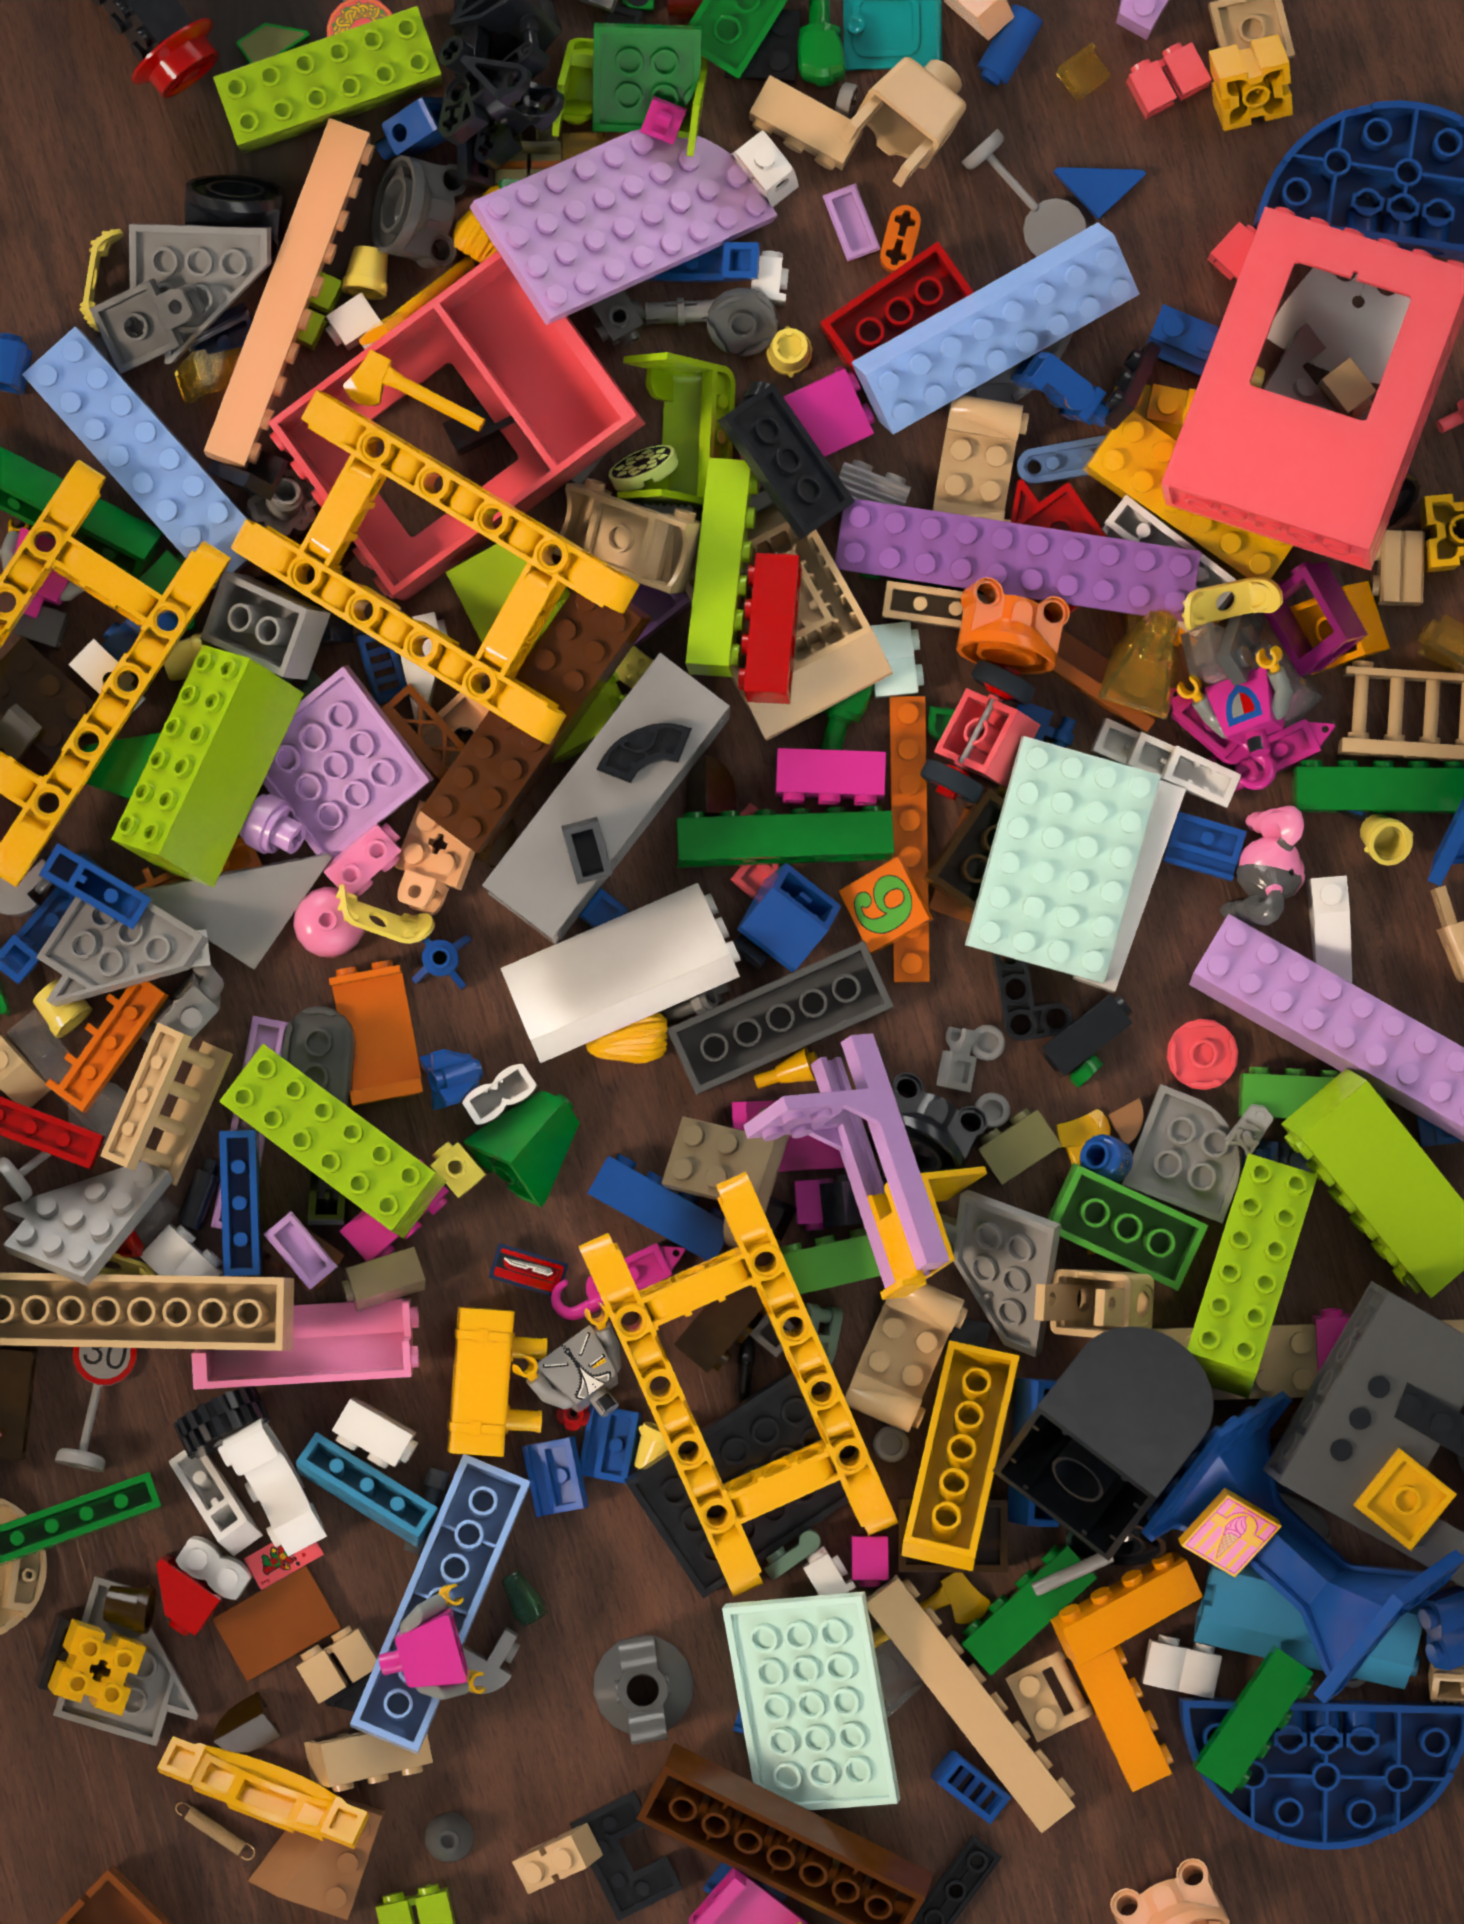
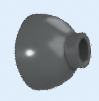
(449, 1837)

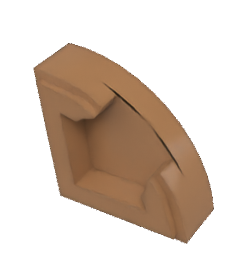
(1128, 1120)

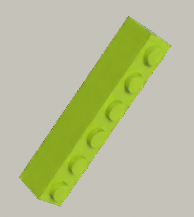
(721, 567)

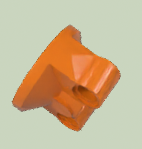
(1010, 628)

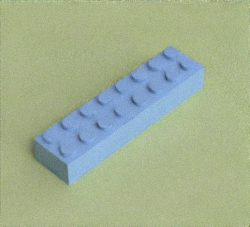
(995, 328)
(137, 447)
(458, 1551)

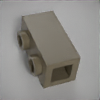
(383, 1279)

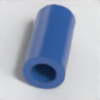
(1009, 47)

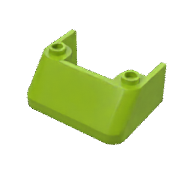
(577, 86)
(694, 401)

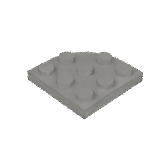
(1185, 1156)

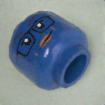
(1107, 1157)

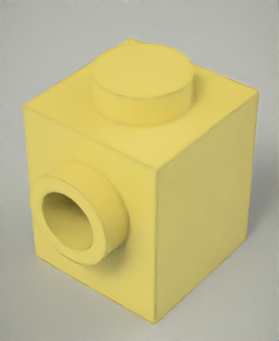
(457, 1168)

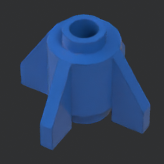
(449, 967)
(450, 1076)

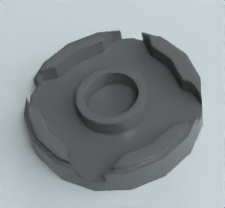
(742, 321)

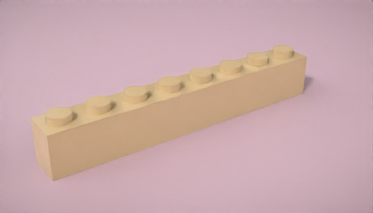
(968, 1702)

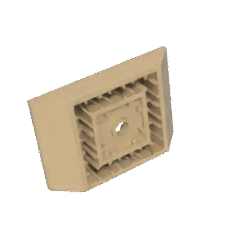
(833, 638)

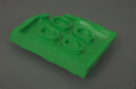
(640, 63)

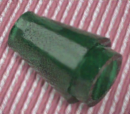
(524, 1599)

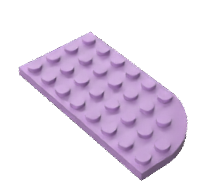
(617, 218)

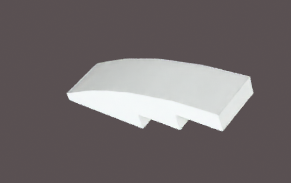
(1173, 763)

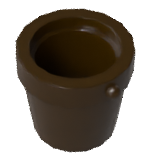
(131, 1607)

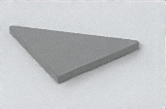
(244, 906)

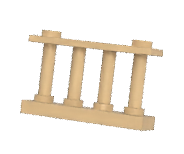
(1394, 742)
(148, 1093)

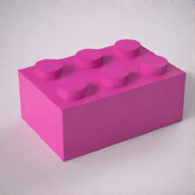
(830, 776)

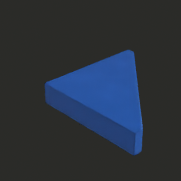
(1098, 187)

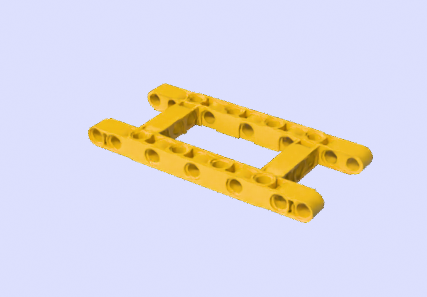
(522, 535)
(145, 658)
(778, 1480)

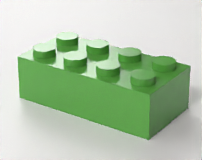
(1126, 1226)

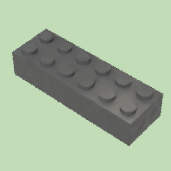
(780, 1018)

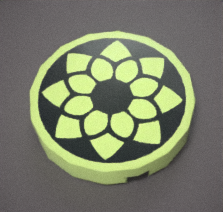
(642, 465)

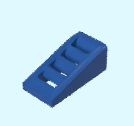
(386, 695)
(949, 1766)

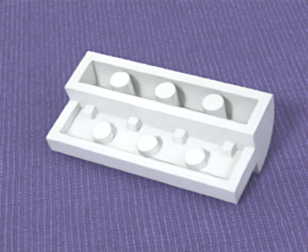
(1135, 523)

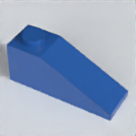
(94, 886)

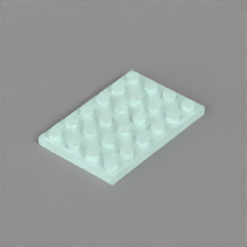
(1062, 859)
(812, 1700)

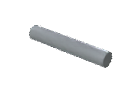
(1069, 1574)

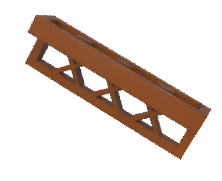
(425, 753)

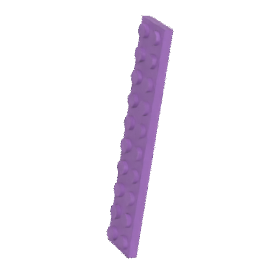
(1021, 557)

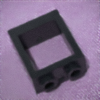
(1087, 1035)

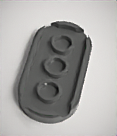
(323, 1048)

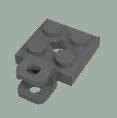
(160, 315)

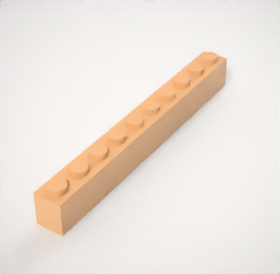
(288, 295)

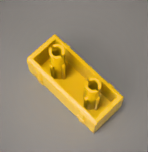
(481, 1382)

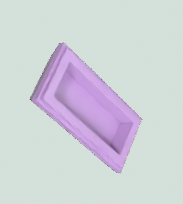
(851, 222)
(300, 1250)

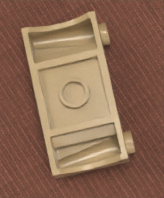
(978, 457)
(632, 538)
(903, 1356)

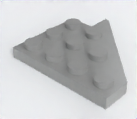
(212, 258)
(105, 955)
(84, 1222)
(1002, 1260)
(154, 1688)

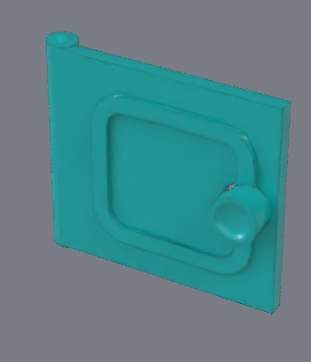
(891, 32)

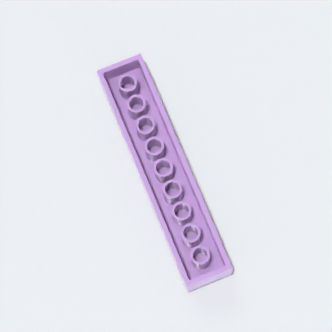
(1335, 1022)

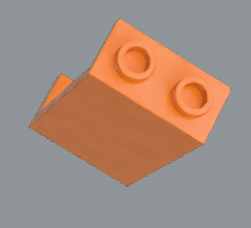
(383, 1030)

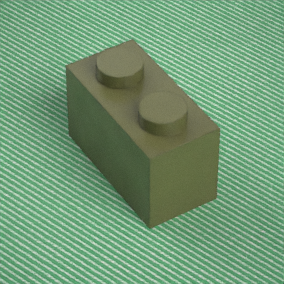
(1018, 1146)

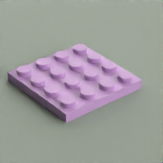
(343, 764)

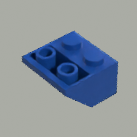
(788, 917)

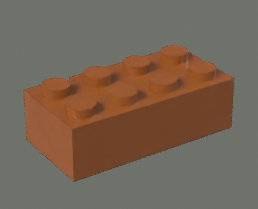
(113, 1901)

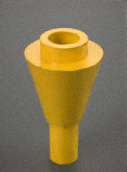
(793, 1069)

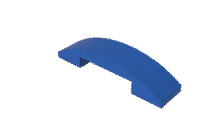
(723, 264)
(20, 951)

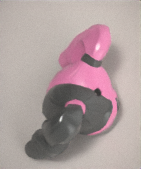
(1269, 866)

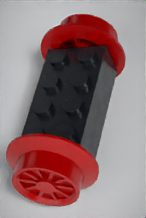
(165, 41)

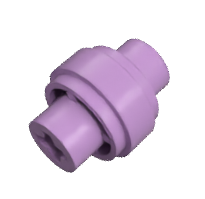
(272, 826)

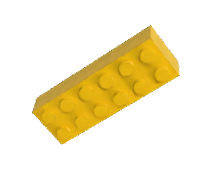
(1134, 464)
(960, 1456)

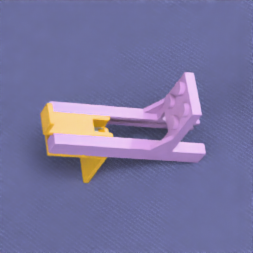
(901, 1214)

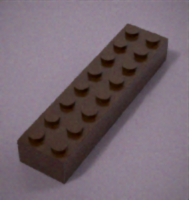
(503, 761)
(782, 1843)

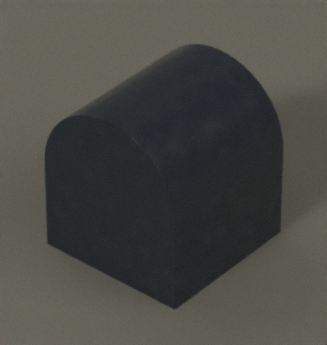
(1111, 1434)

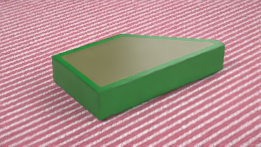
(270, 40)

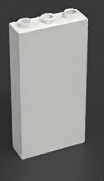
(621, 971)

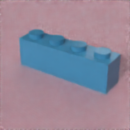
(367, 1490)

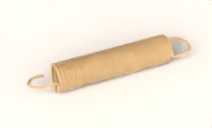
(215, 1830)

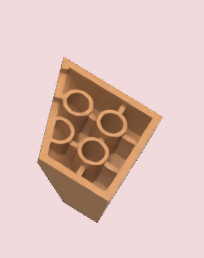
(318, 1871)

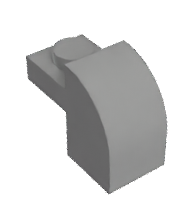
(19, 900)
(495, 1674)

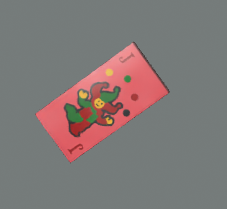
(273, 1563)

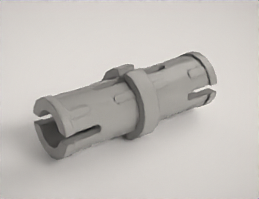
(677, 311)

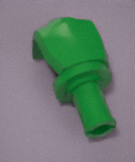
(820, 47)
(842, 715)

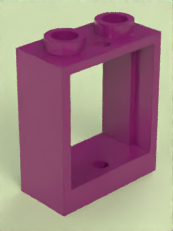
(1336, 608)

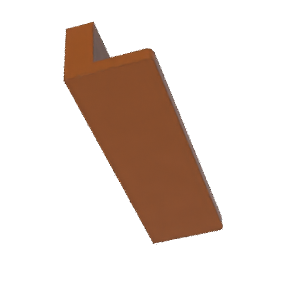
(1084, 671)

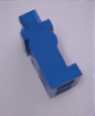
(1062, 388)

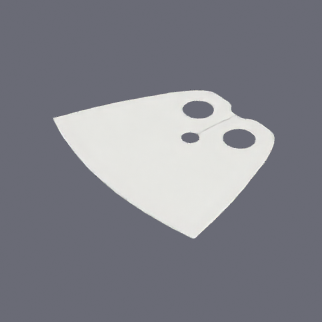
(1346, 331)

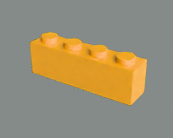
(1126, 1607)
(1123, 1720)

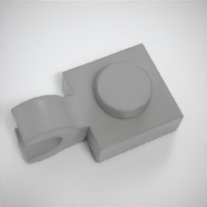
(957, 1065)

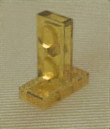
(205, 373)

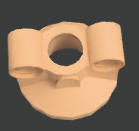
(1173, 1900)

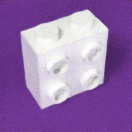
(376, 1433)

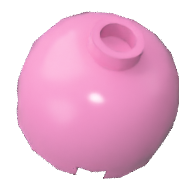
(322, 926)

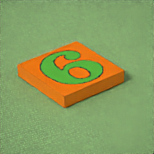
(885, 905)

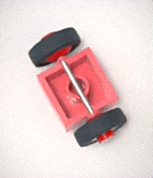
(982, 734)

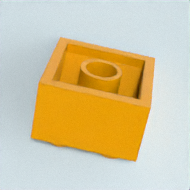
(1318, 628)

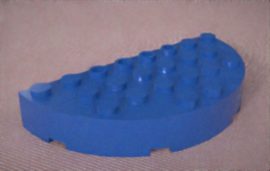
(1380, 171)
(1338, 1767)

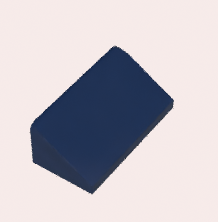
(226, 332)

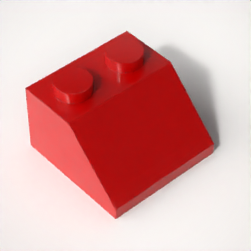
(185, 1599)

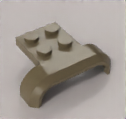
(714, 1153)

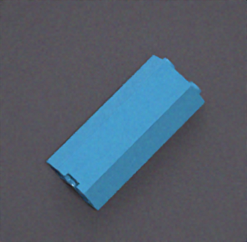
(1253, 1616)

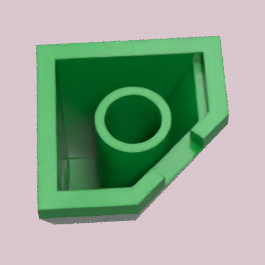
(122, 764)
(527, 1145)

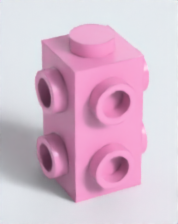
(364, 859)

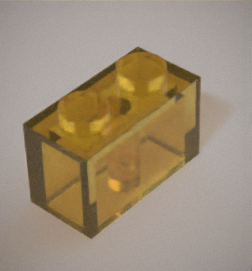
(1443, 642)

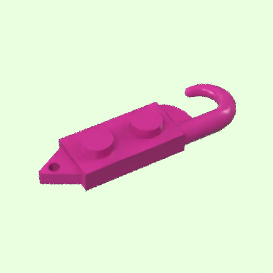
(1222, 748)
(1286, 748)
(646, 1269)

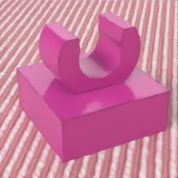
(663, 120)

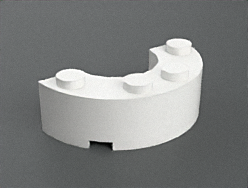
(275, 1483)

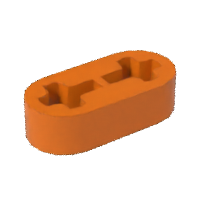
(891, 237)

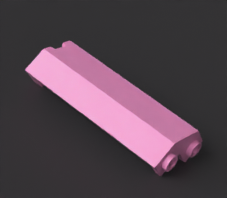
(328, 1346)

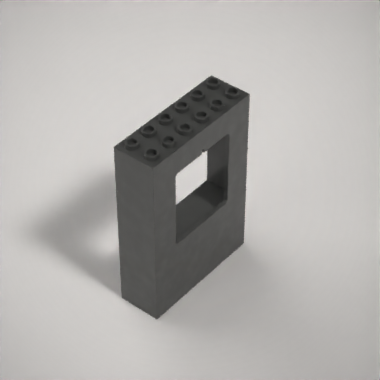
(1404, 1346)

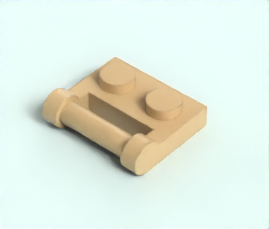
(1038, 1700)

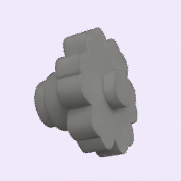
(289, 509)

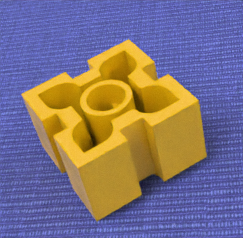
(1251, 82)
(1440, 516)
(87, 1647)

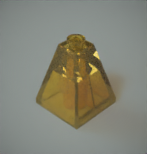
(1145, 666)

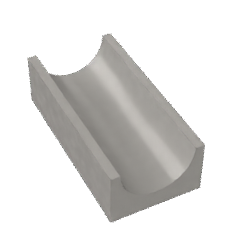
(537, 872)

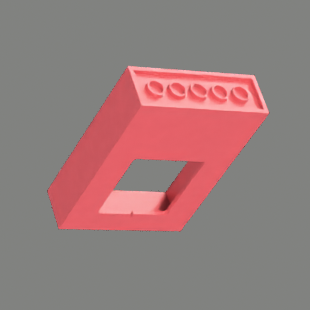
(516, 367)
(1291, 464)

